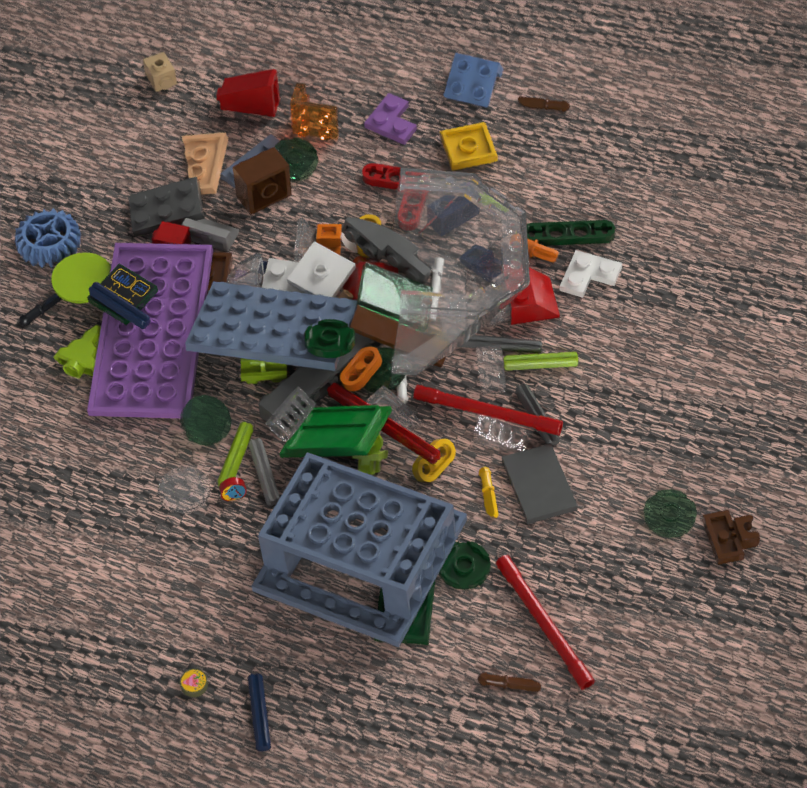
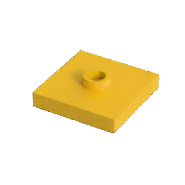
(468, 146)

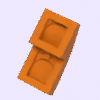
(330, 236)

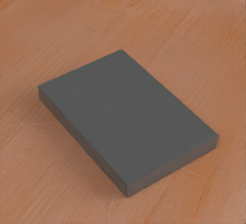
(539, 483)

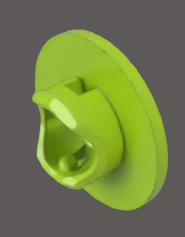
(76, 274)

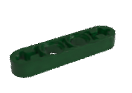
(568, 228)

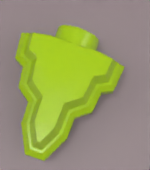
(80, 354)

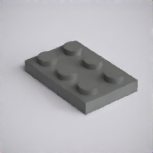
(165, 203)

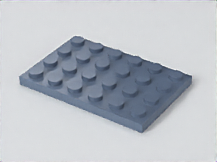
(264, 324)

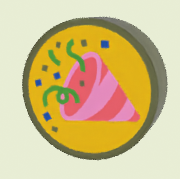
(193, 682)

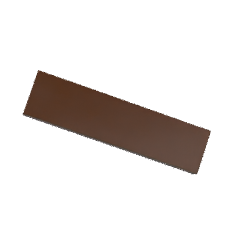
(377, 328)

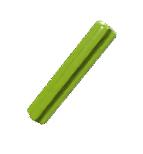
(540, 361)
(236, 452)

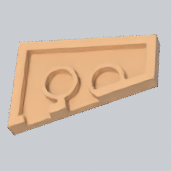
(205, 159)

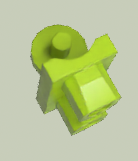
(253, 371)
(371, 462)

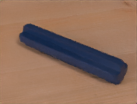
(119, 305)
(259, 712)

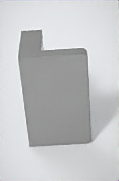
(211, 233)

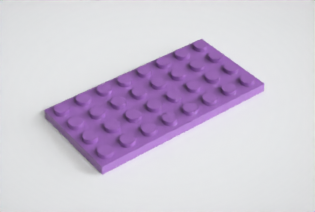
(149, 368)

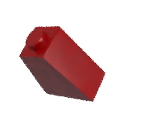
(251, 93)

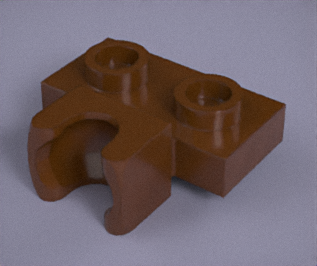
(729, 536)

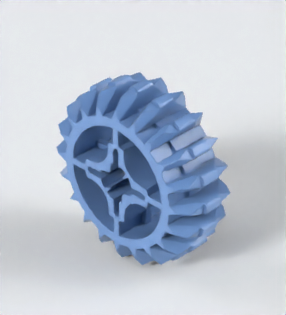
(49, 244)

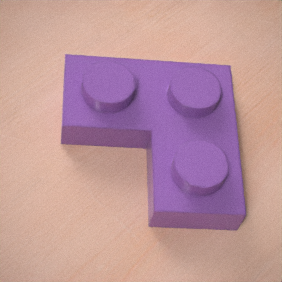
(387, 121)

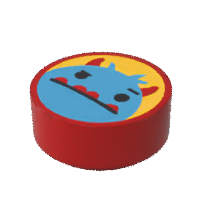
(232, 489)

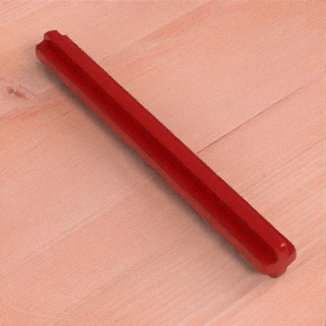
(390, 427)

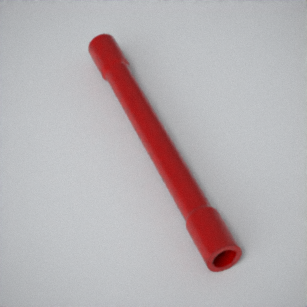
(540, 423)
(575, 666)

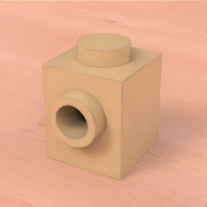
(160, 72)

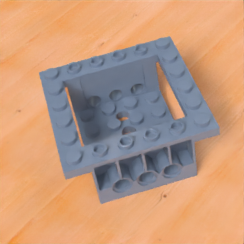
(399, 562)

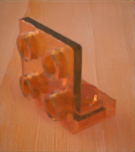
(312, 118)

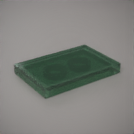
(382, 289)

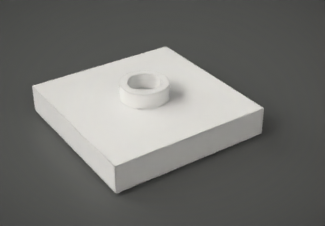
(321, 271)

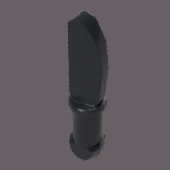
(39, 310)

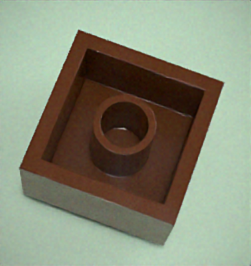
(262, 180)

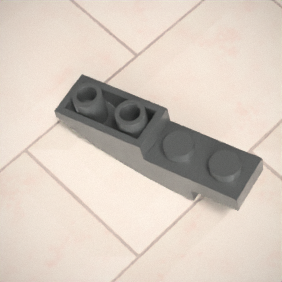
(382, 242)

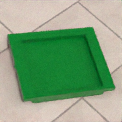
(337, 431)

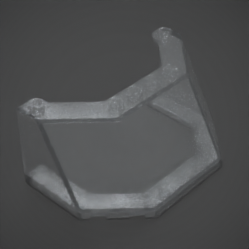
(476, 249)

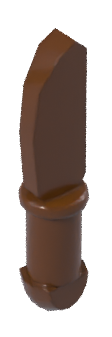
(539, 103)
(510, 682)

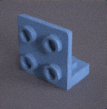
(472, 79)

